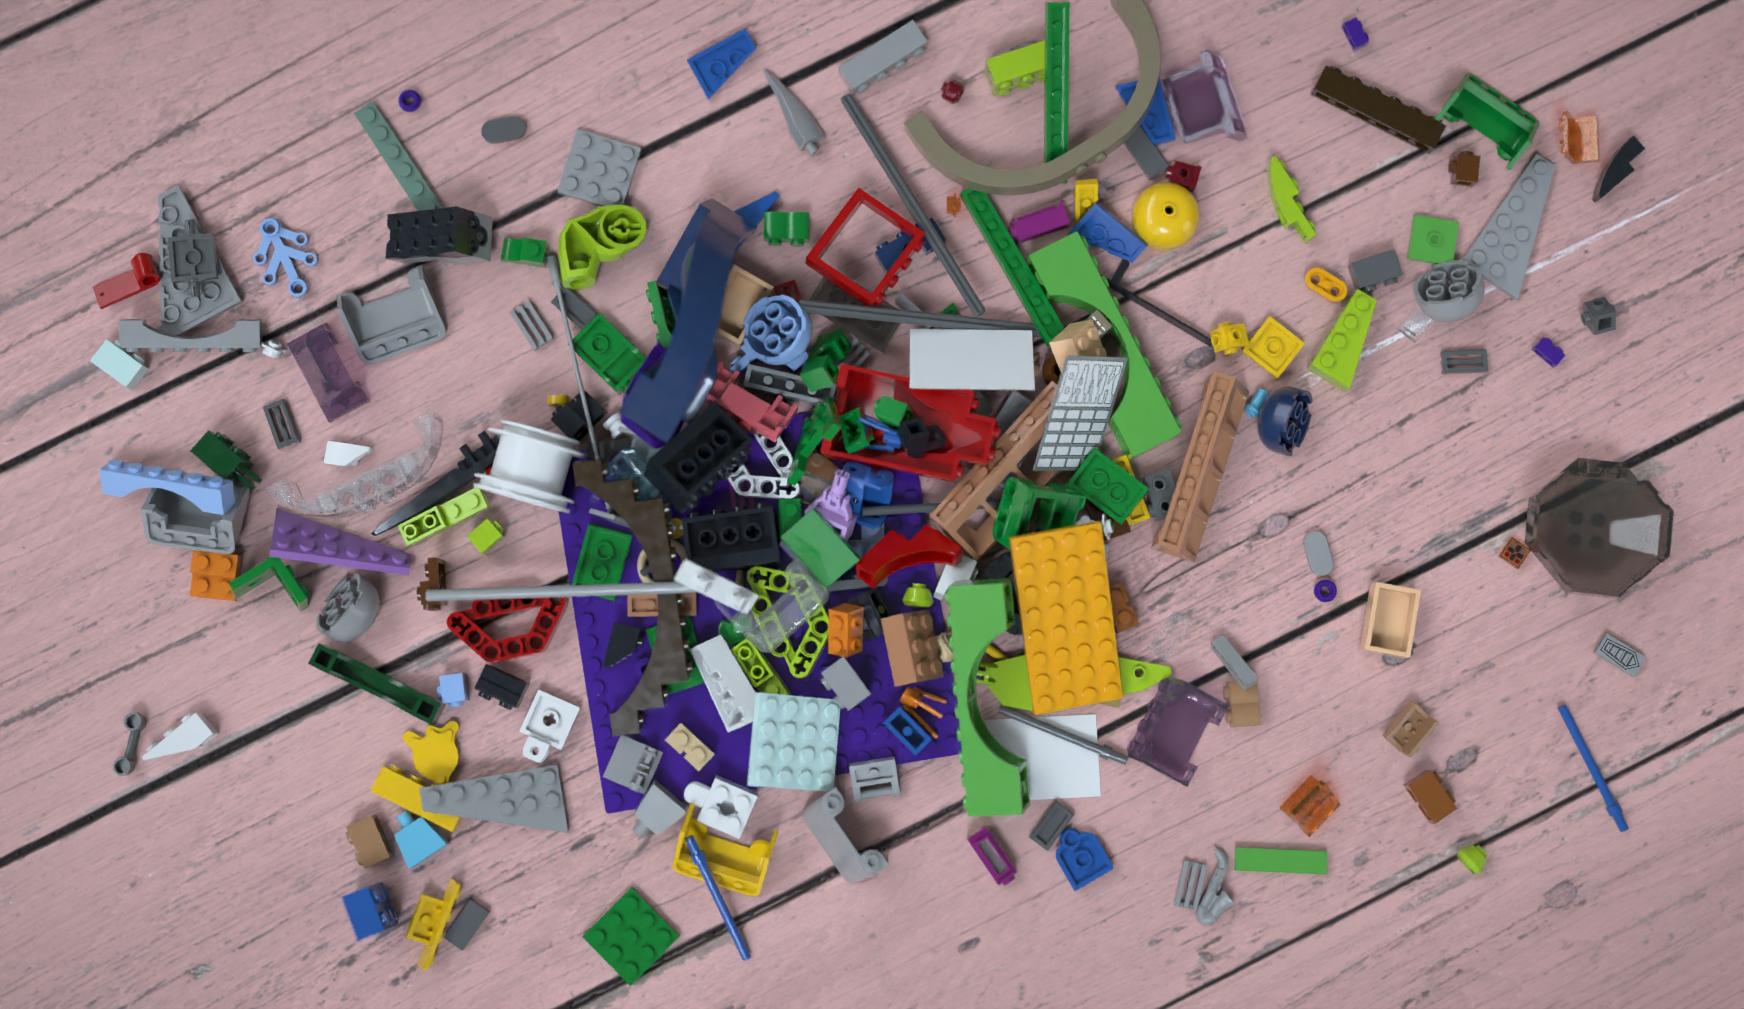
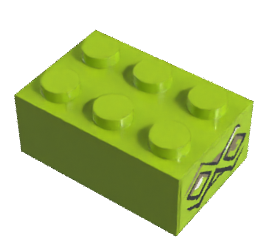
(1016, 69)

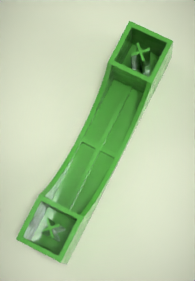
(1072, 278)
(992, 775)

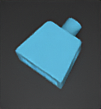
(418, 839)

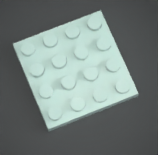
(794, 742)

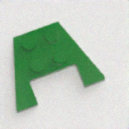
(820, 425)

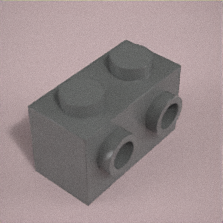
(1160, 493)

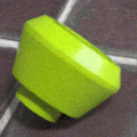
(918, 596)
(1473, 858)

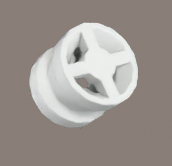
(613, 425)

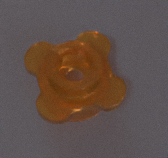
(953, 205)

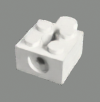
(723, 805)

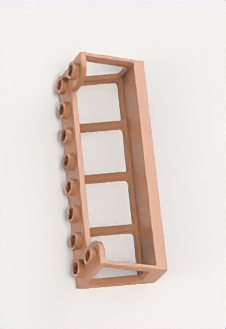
(1202, 467)
(983, 480)

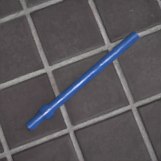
(1612, 807)
(699, 859)

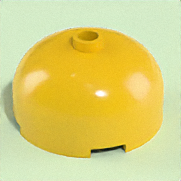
(1161, 229)

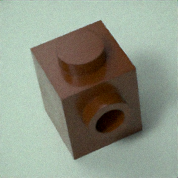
(1464, 169)

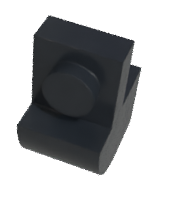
(918, 438)

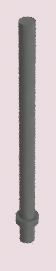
(914, 508)

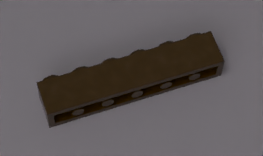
(1378, 109)

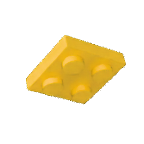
(1273, 347)

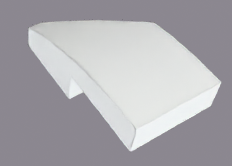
(344, 454)

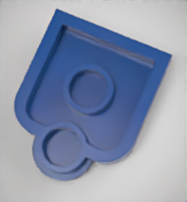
(1081, 858)

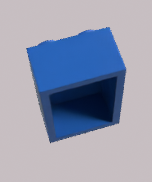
(370, 910)

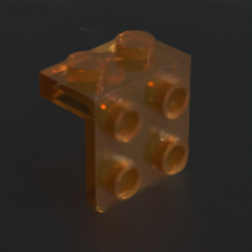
(1580, 138)

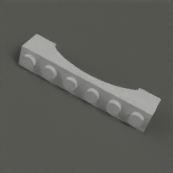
(137, 334)

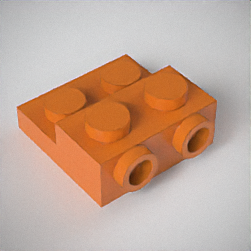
(213, 573)

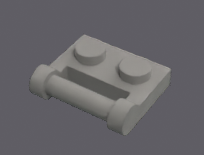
(872, 773)

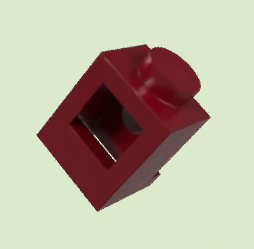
(1190, 180)

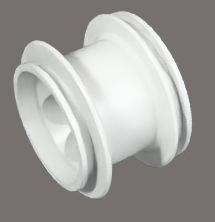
(530, 466)

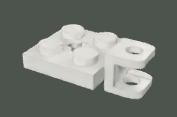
(547, 736)

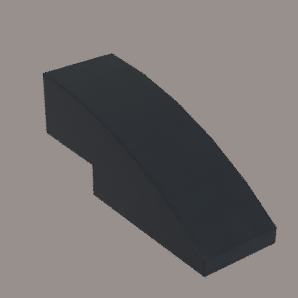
(1617, 167)

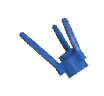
(890, 435)

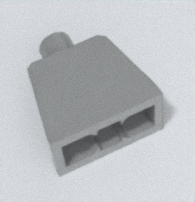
(657, 810)

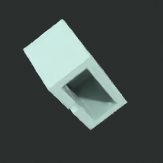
(119, 364)

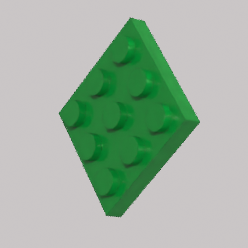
(631, 936)

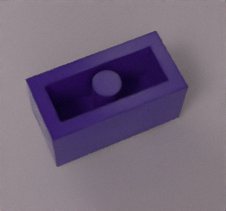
(1355, 34)
(1548, 352)

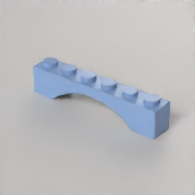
(206, 492)

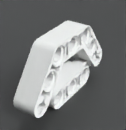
(757, 482)

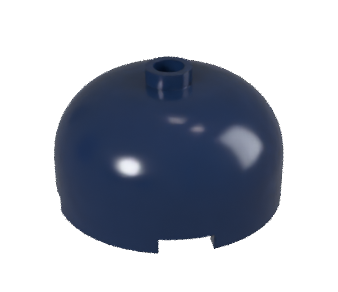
(1275, 415)

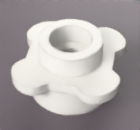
(272, 348)

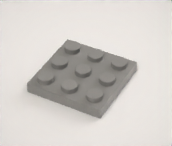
(599, 169)

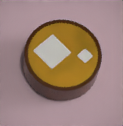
(677, 528)

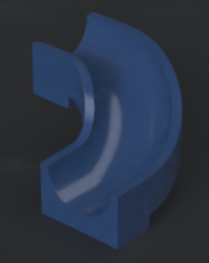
(696, 291)

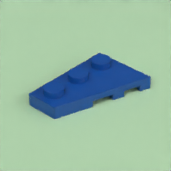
(720, 61)
(1157, 122)
(1109, 233)

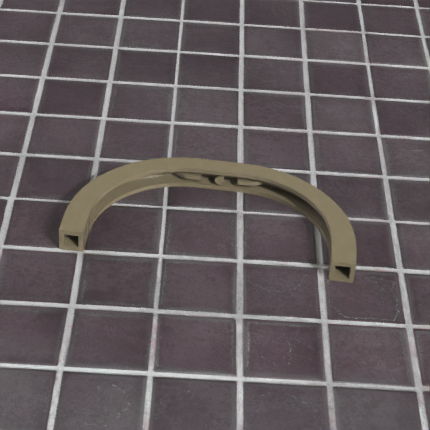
(1077, 160)

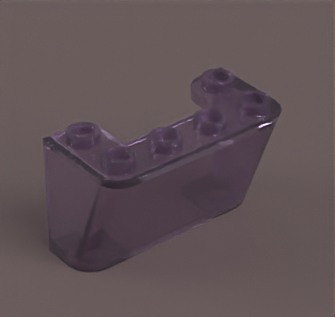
(1174, 728)

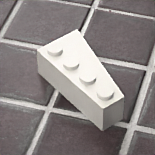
(725, 682)

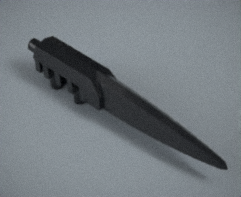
(449, 484)

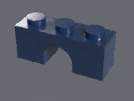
(888, 253)

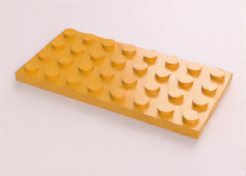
(1066, 617)

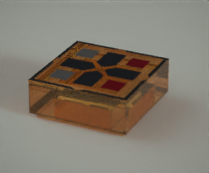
(1514, 553)

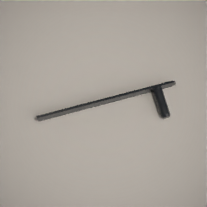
(1114, 284)

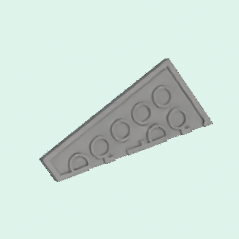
(1509, 236)

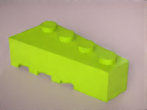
(1342, 347)

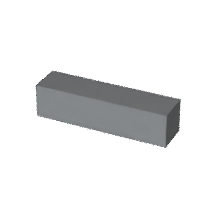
(1234, 662)

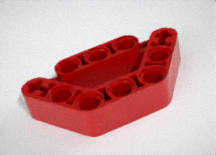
(503, 645)

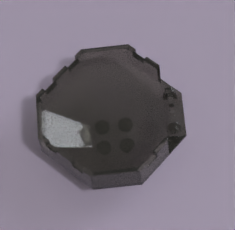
(1598, 528)

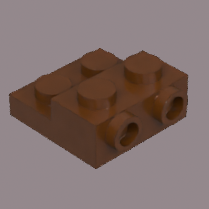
(437, 580)

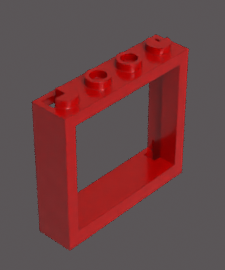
(814, 257)

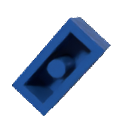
(907, 731)

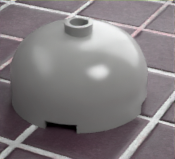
(1450, 302)
(352, 616)

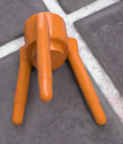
(912, 699)

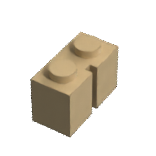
(686, 741)

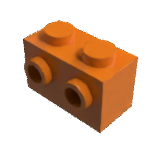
(845, 630)

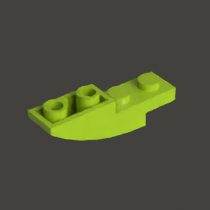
(1282, 193)
(444, 516)
(759, 669)

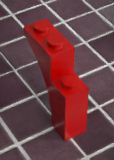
(896, 552)

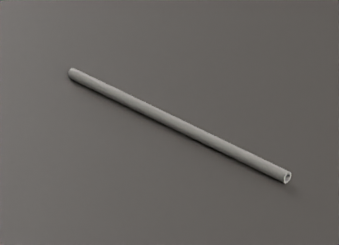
(557, 591)

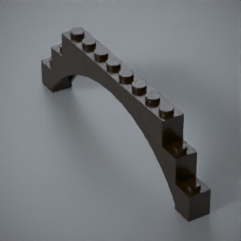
(650, 525)

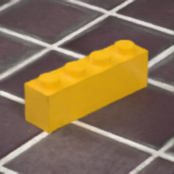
(405, 792)

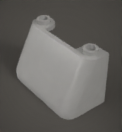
(181, 524)
(851, 865)

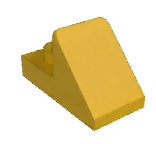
(1084, 196)

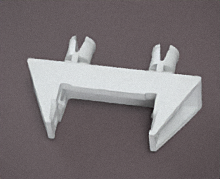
(715, 586)

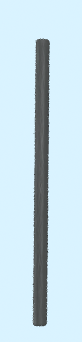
(913, 205)
(912, 317)

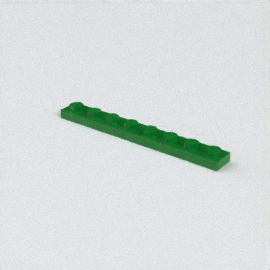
(1056, 80)
(1012, 264)

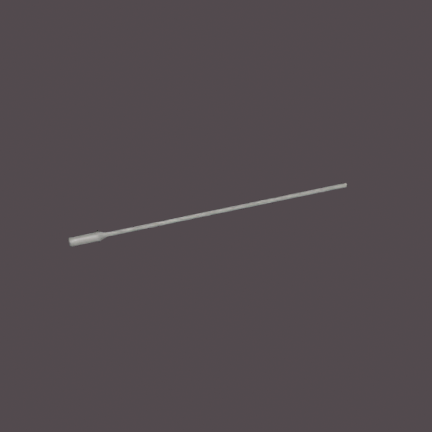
(556, 282)

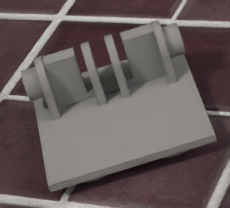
(633, 764)

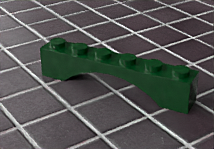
(377, 683)

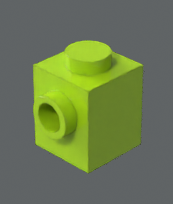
(486, 536)

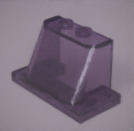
(1204, 101)
(327, 373)

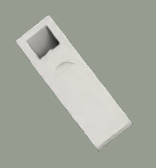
(189, 736)

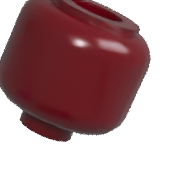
(952, 91)

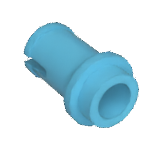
(1252, 408)

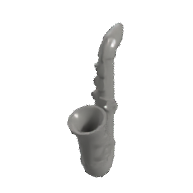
(1212, 905)

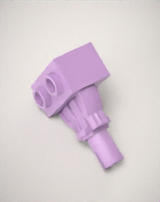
(836, 507)

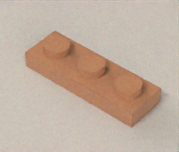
(647, 605)

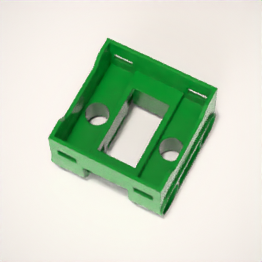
(1056, 510)

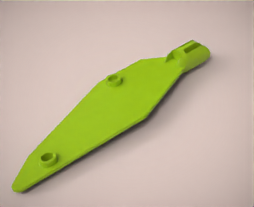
(1011, 686)

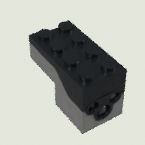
(441, 235)

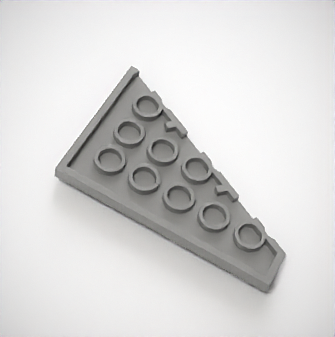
(179, 309)

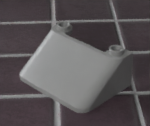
(393, 321)

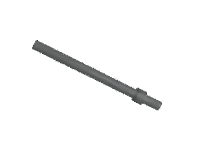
(1104, 751)

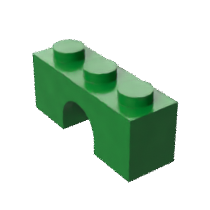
(820, 365)

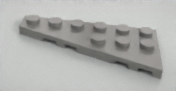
(513, 798)

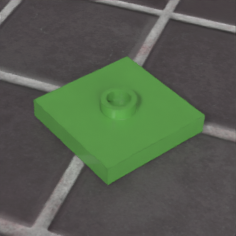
(1432, 240)

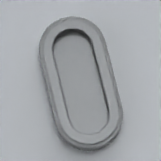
(1318, 553)

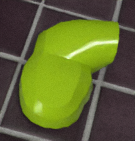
(595, 238)

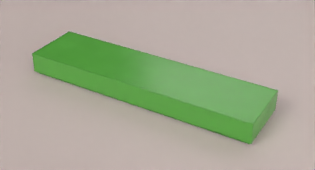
(1280, 860)

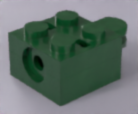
(224, 459)

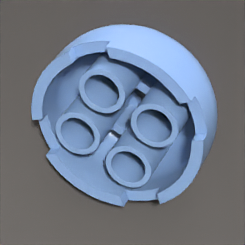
(777, 330)

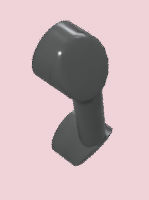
(126, 765)

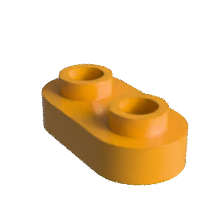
(1325, 284)

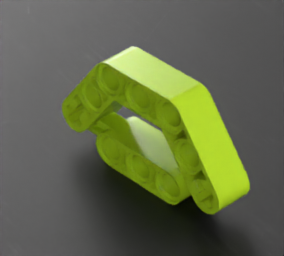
(791, 657)

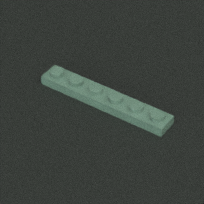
(396, 158)

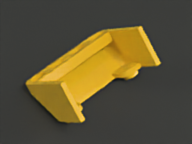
(730, 863)

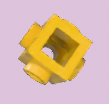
(1229, 338)

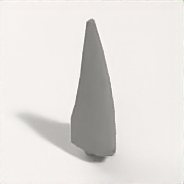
(799, 121)

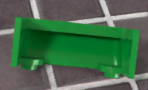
(1492, 116)

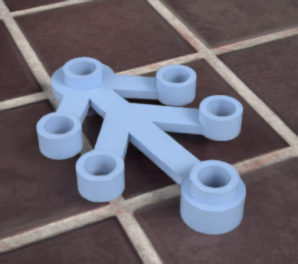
(282, 254)

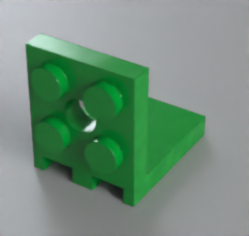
(271, 567)

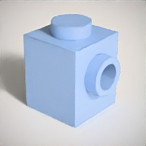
(453, 689)

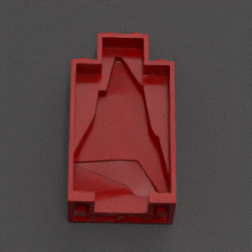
(967, 434)

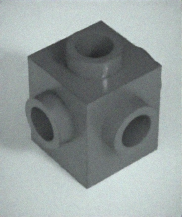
(1599, 316)

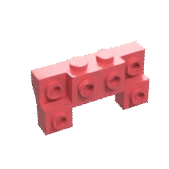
(748, 410)

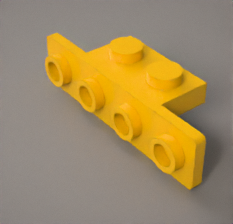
(429, 921)

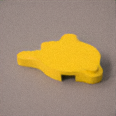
(436, 753)

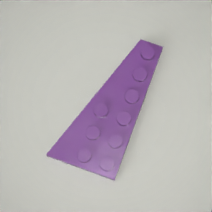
(317, 543)

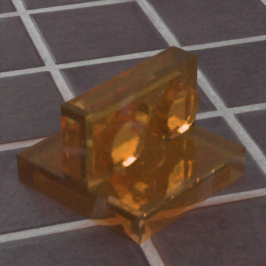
(1310, 805)

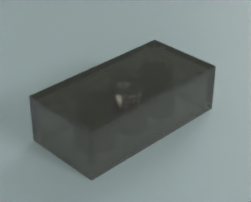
(874, 333)

